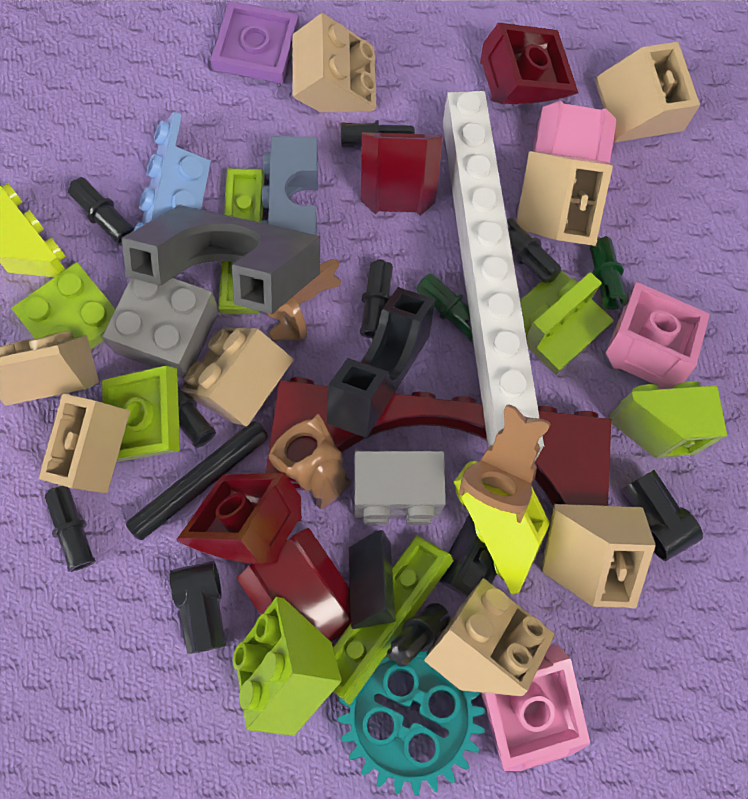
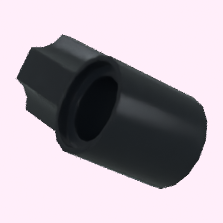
(671, 527)
(197, 594)

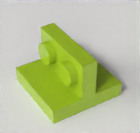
(563, 319)

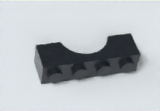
(365, 387)

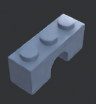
(291, 169)

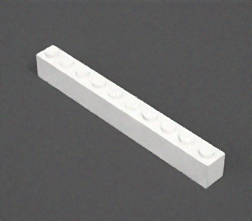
(487, 263)

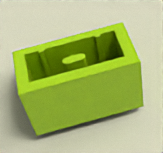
(671, 420)
(283, 670)

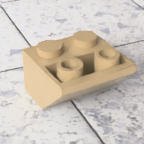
(333, 68)
(649, 92)
(563, 197)
(45, 367)
(236, 373)
(84, 444)
(599, 553)
(490, 644)

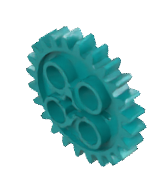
(392, 755)

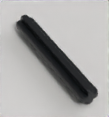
(196, 480)

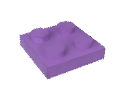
(255, 42)

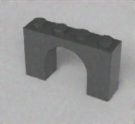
(268, 259)

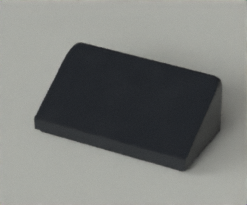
(470, 561)
(371, 581)

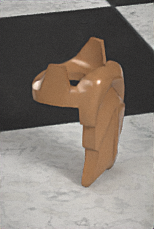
(290, 316)
(508, 464)
(316, 473)

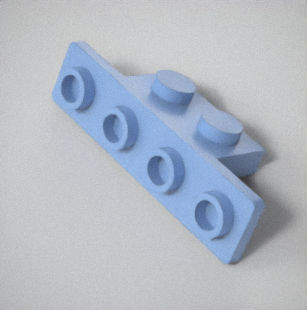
(175, 175)

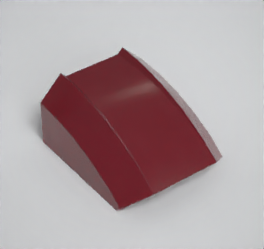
(526, 65)
(400, 171)
(245, 518)
(306, 581)

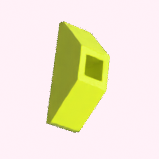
(21, 245)
(509, 542)

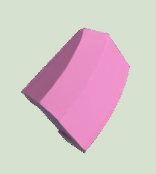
(575, 131)
(657, 337)
(544, 721)

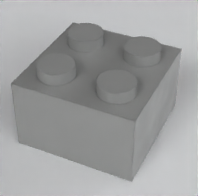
(162, 323)
(399, 486)

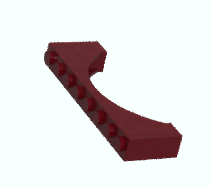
(569, 467)

